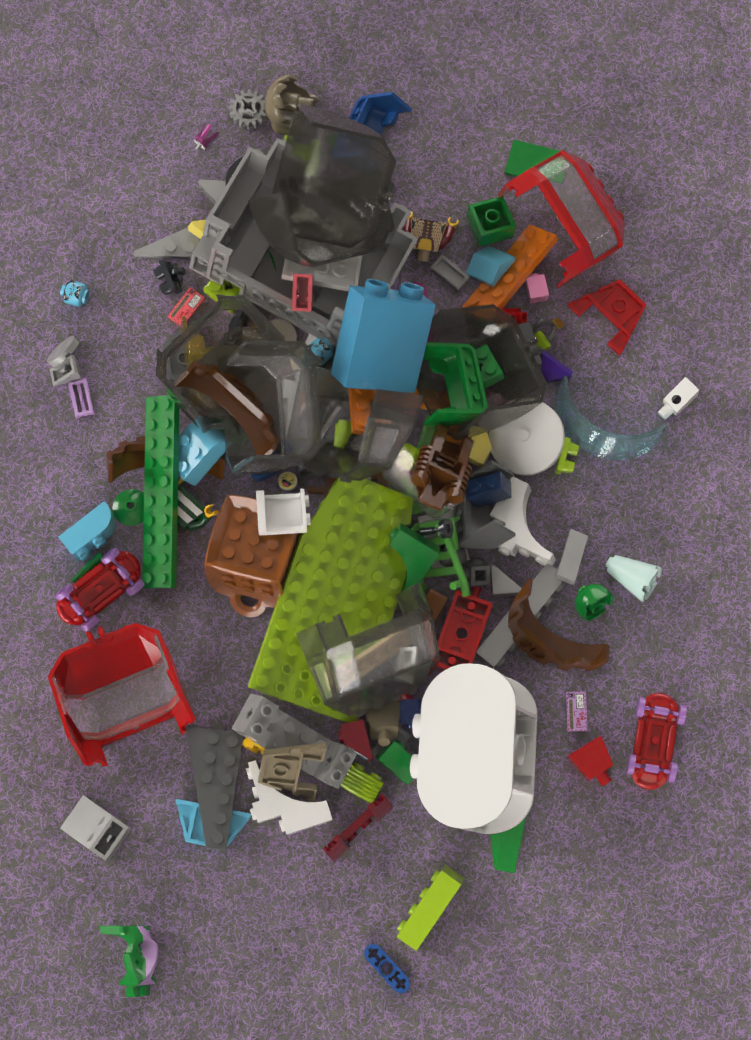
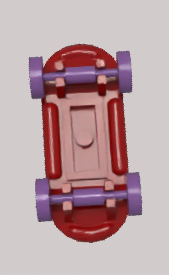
(99, 588)
(655, 741)

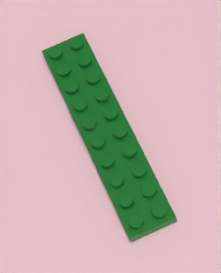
(160, 493)

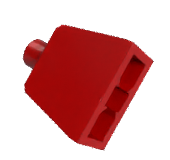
(593, 761)

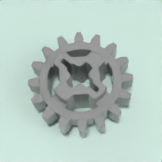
(248, 117)

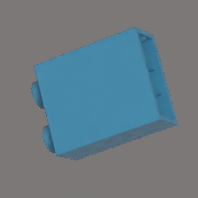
(383, 337)

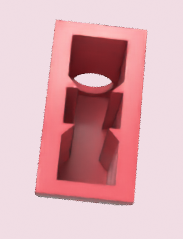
(303, 292)

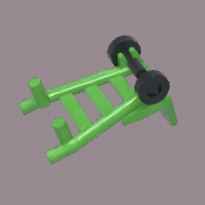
(448, 536)

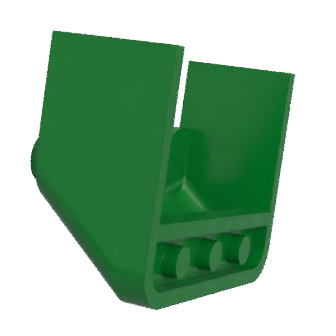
(462, 379)

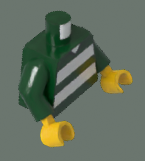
(191, 512)

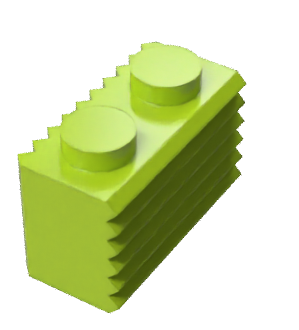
(362, 784)

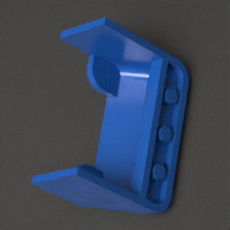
(379, 110)

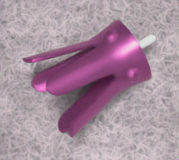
(200, 138)

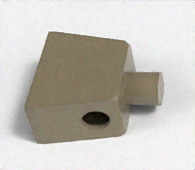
(384, 723)

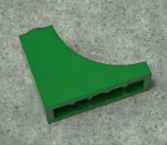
(415, 551)

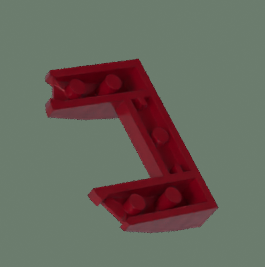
(378, 809)

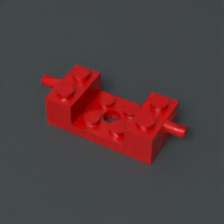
(467, 614)

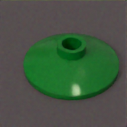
(127, 516)

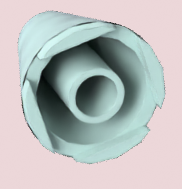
(634, 575)

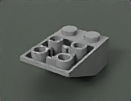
(95, 828)

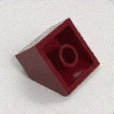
(355, 737)

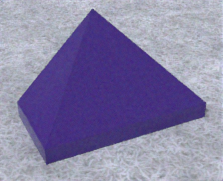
(553, 369)

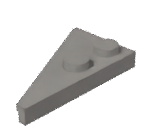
(173, 246)

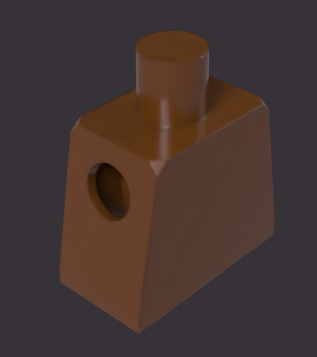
(437, 603)

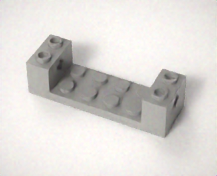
(276, 729)

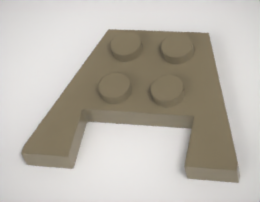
(282, 768)

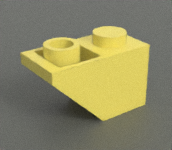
(480, 450)

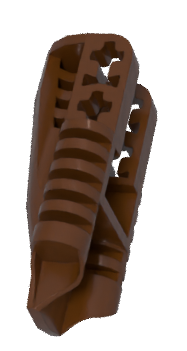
(442, 470)

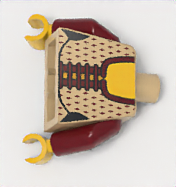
(430, 235)

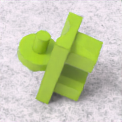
(562, 464)

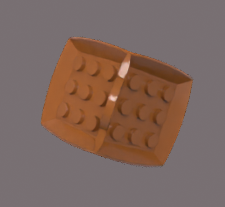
(243, 561)

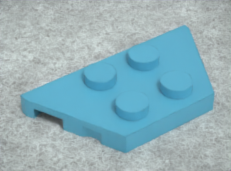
(192, 823)

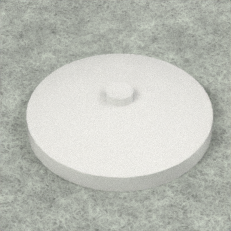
(529, 442)

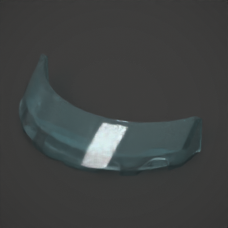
(598, 441)

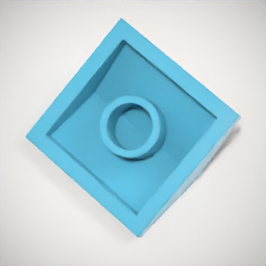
(489, 265)

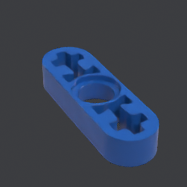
(393, 984)

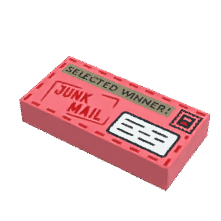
(186, 306)

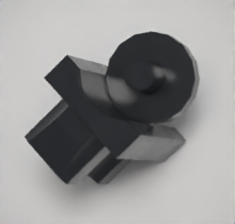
(172, 274)

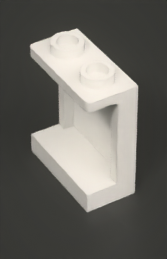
(282, 513)

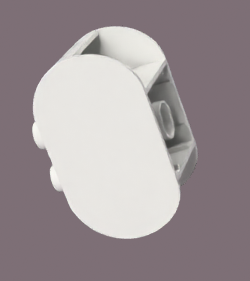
(476, 749)

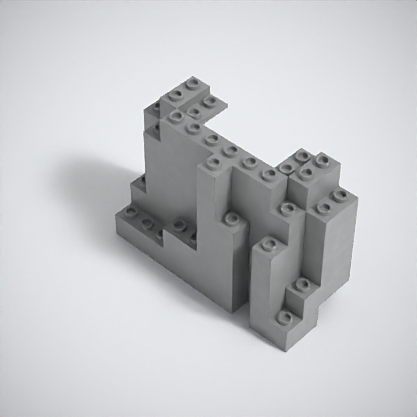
(239, 253)

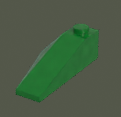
(506, 848)

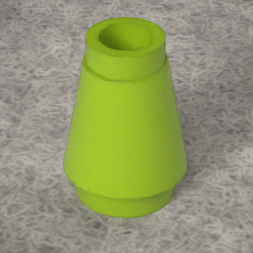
(342, 433)

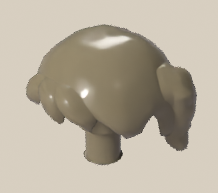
(284, 101)

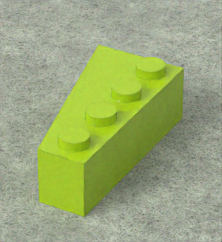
(430, 907)

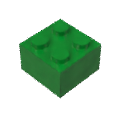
(491, 221)

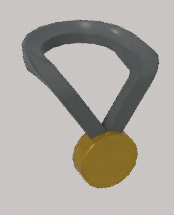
(556, 323)

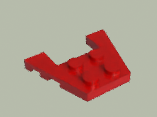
(618, 305)

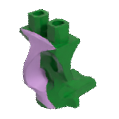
(138, 959)

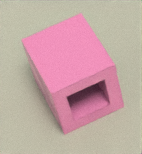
(536, 288)

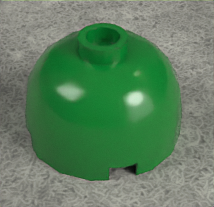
(592, 600)

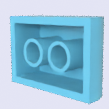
(198, 452)
(89, 532)

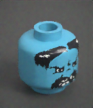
(75, 293)
(322, 348)

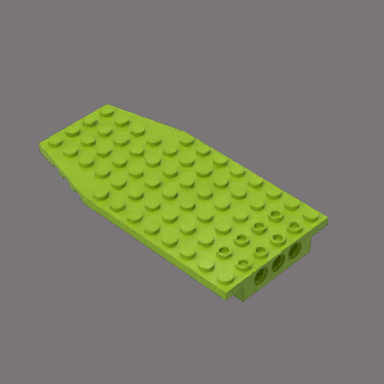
(334, 570)

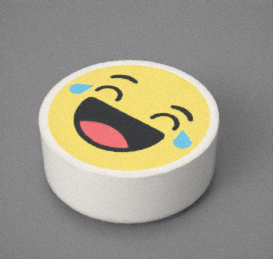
(287, 481)

